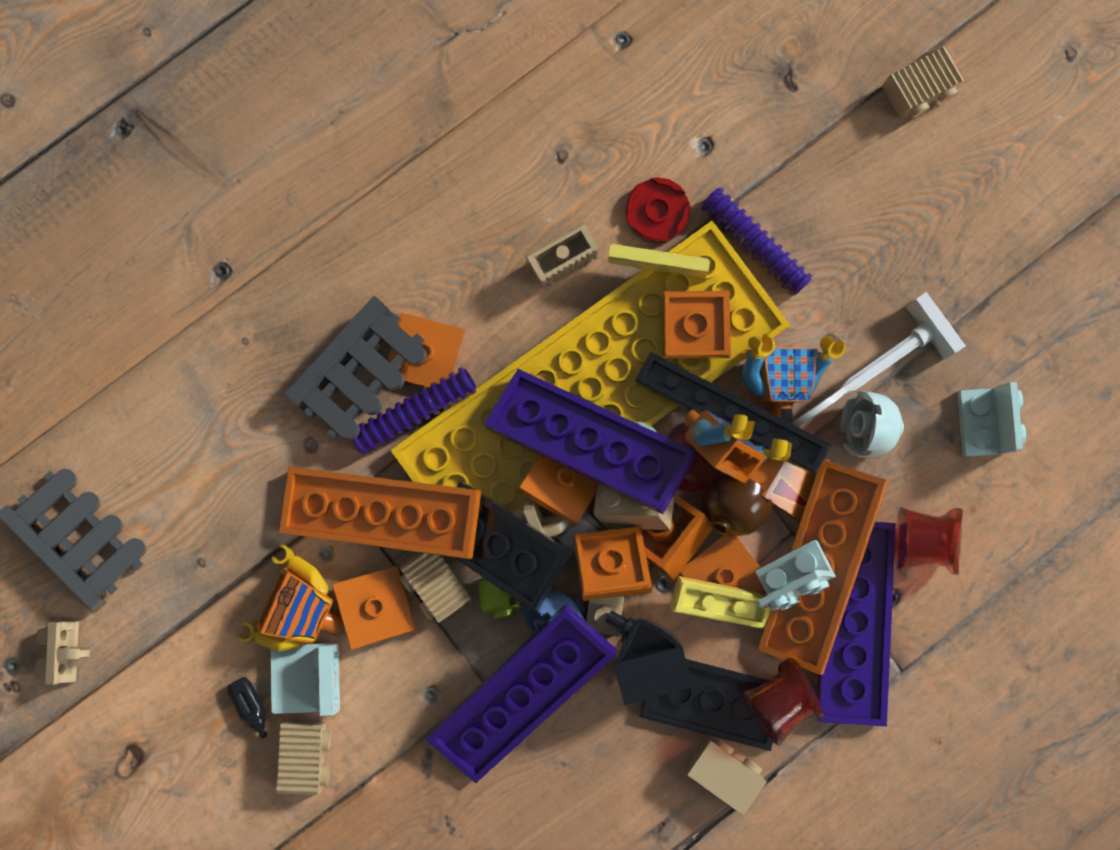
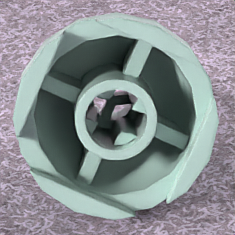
(871, 425)

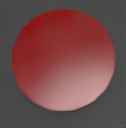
(657, 210)

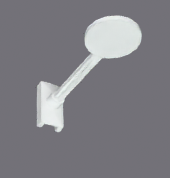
(932, 328)

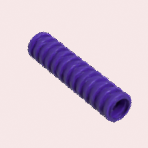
(756, 241)
(414, 410)

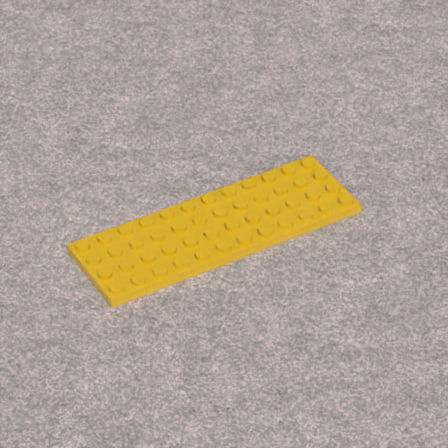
(595, 360)

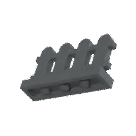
(343, 356)
(80, 554)

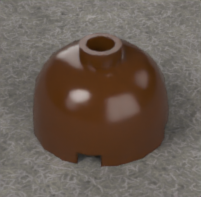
(735, 506)

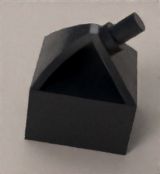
(647, 659)

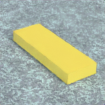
(658, 261)
(718, 602)

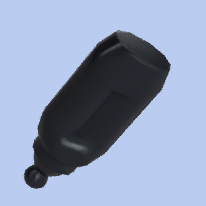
(248, 704)

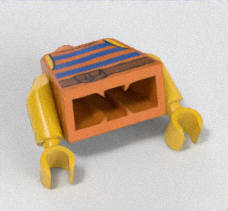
(294, 608)

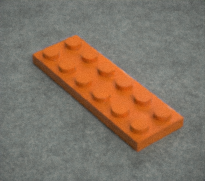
(380, 512)
(841, 520)

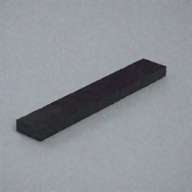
(697, 393)

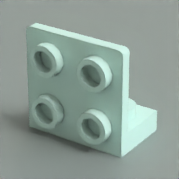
(991, 420)
(794, 575)
(306, 679)

